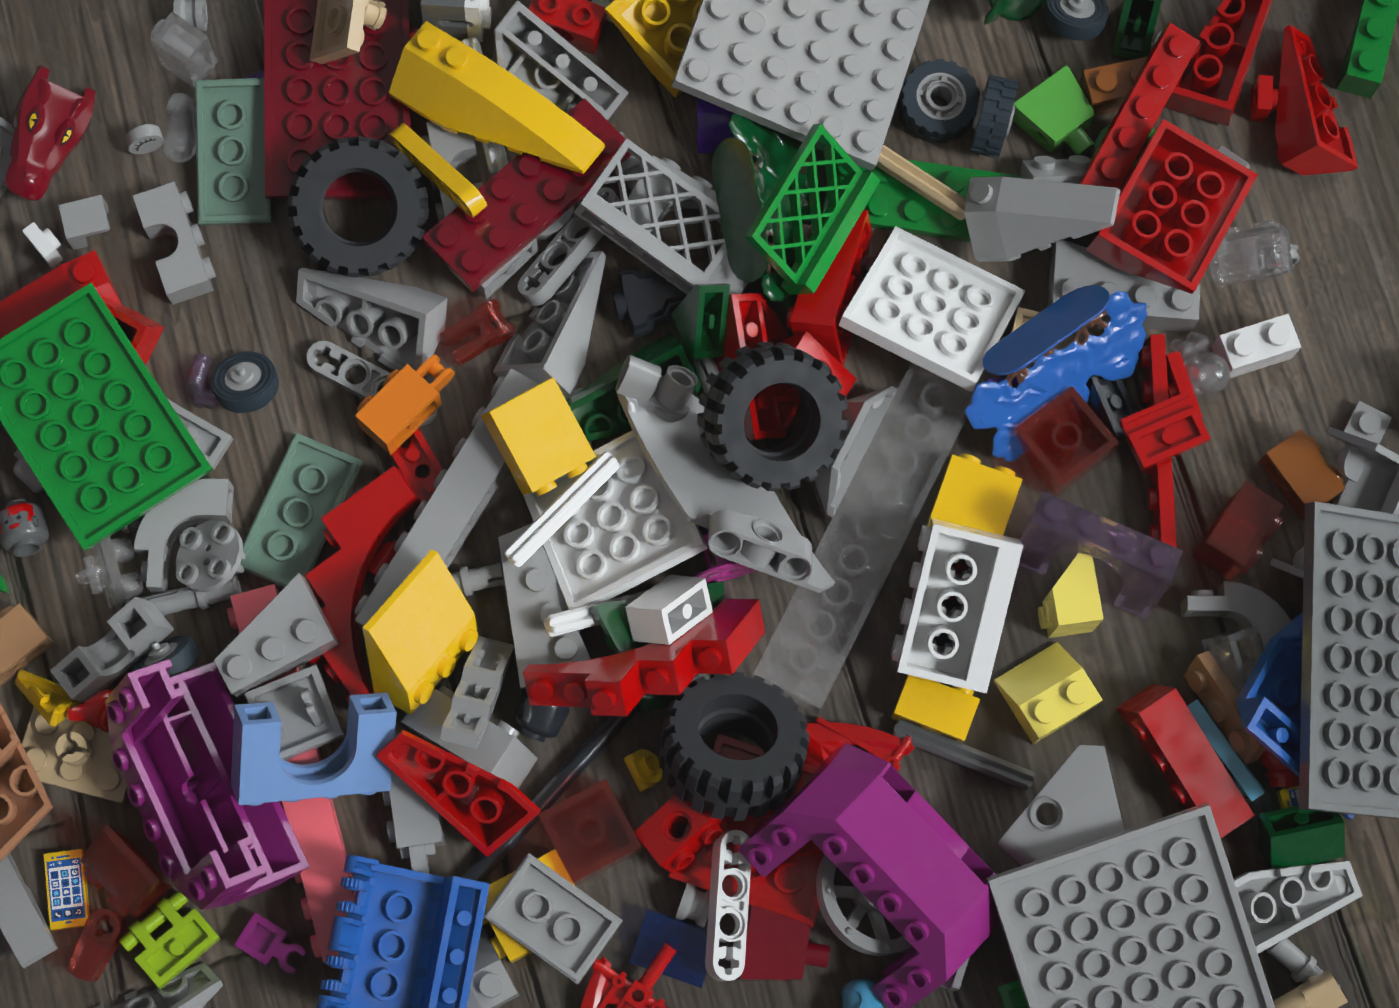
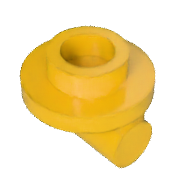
(644, 769)

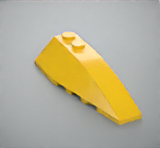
(480, 98)

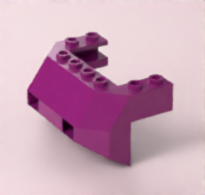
(177, 760)
(896, 857)

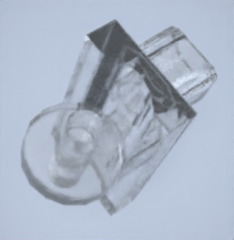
(116, 586)

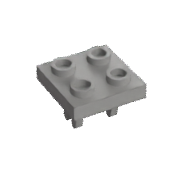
(303, 709)

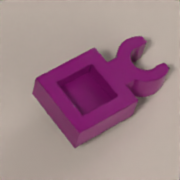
(265, 941)

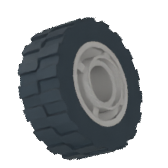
(945, 81)
(993, 116)

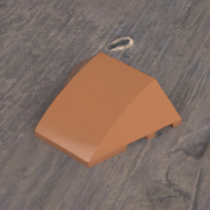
(21, 791)

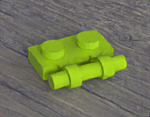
(175, 948)

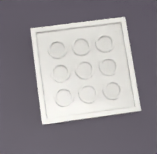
(932, 308)
(619, 533)

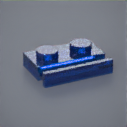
(686, 938)

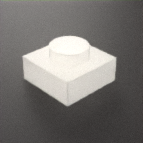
(44, 243)

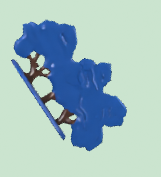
(1055, 371)

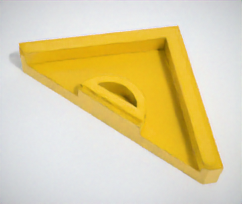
(45, 696)

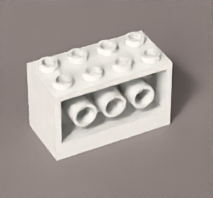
(971, 626)

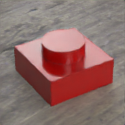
(1263, 98)

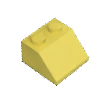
(1073, 602)
(1047, 692)

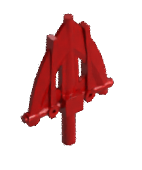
(828, 736)
(613, 988)

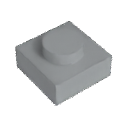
(1367, 422)

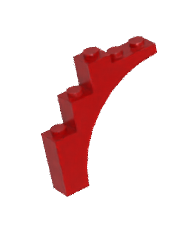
(359, 530)
(619, 681)

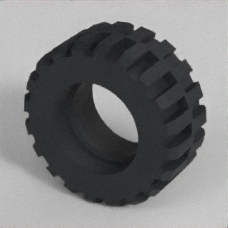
(369, 157)
(810, 442)
(727, 784)

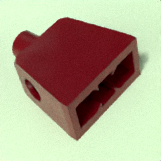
(779, 948)

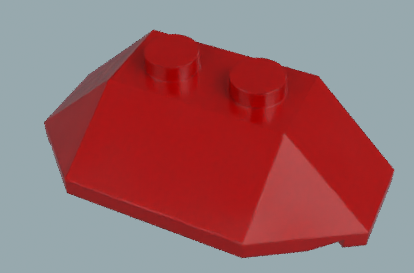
(748, 323)

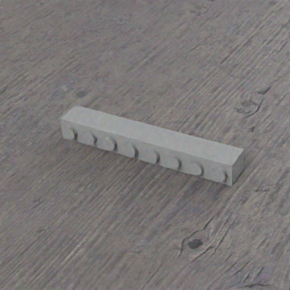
(454, 506)

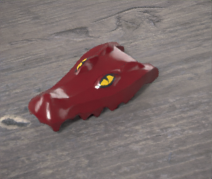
(46, 130)

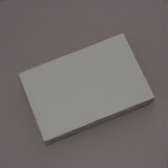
(553, 918)

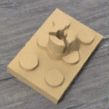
(340, 27)
(74, 758)

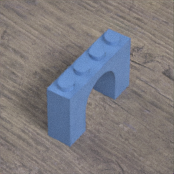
(265, 777)

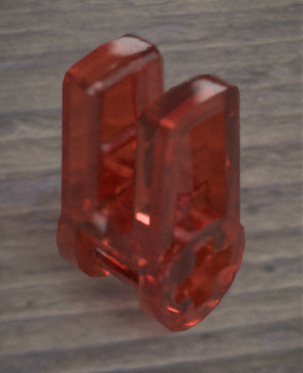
(478, 321)
(95, 947)

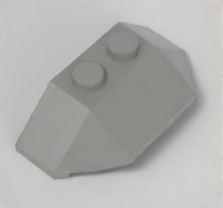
(552, 64)
(864, 419)

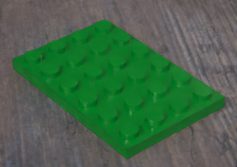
(92, 418)

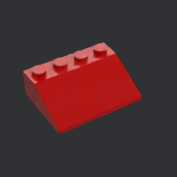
(1173, 209)

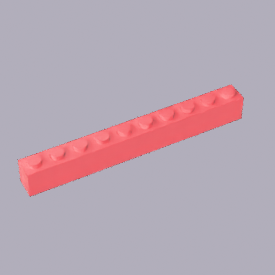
(311, 819)

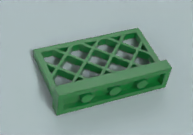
(828, 228)

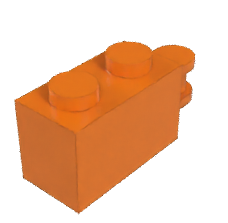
(403, 403)

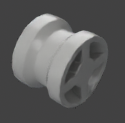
(193, 12)
(694, 905)

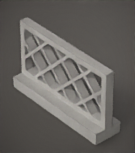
(636, 238)

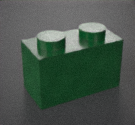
(1300, 837)

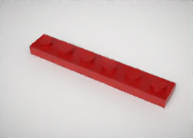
(1140, 108)
(1153, 391)

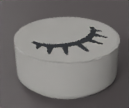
(144, 139)

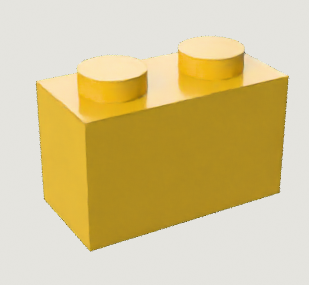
(936, 707)

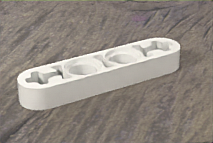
(721, 904)

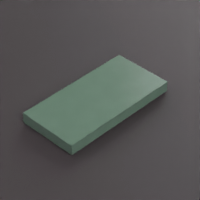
(231, 152)
(288, 526)

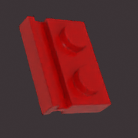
(1164, 430)

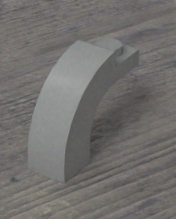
(165, 523)
(1238, 603)

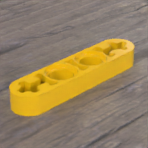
(438, 170)

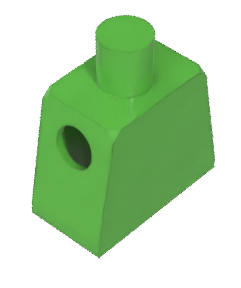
(1056, 114)

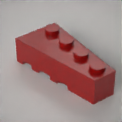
(1221, 61)
(1184, 755)

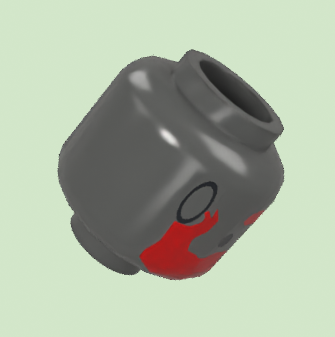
(23, 528)

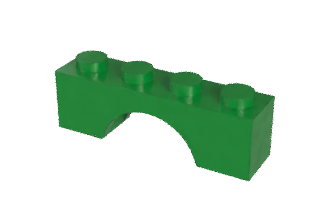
(1368, 48)

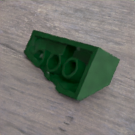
(598, 404)

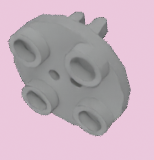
(205, 568)

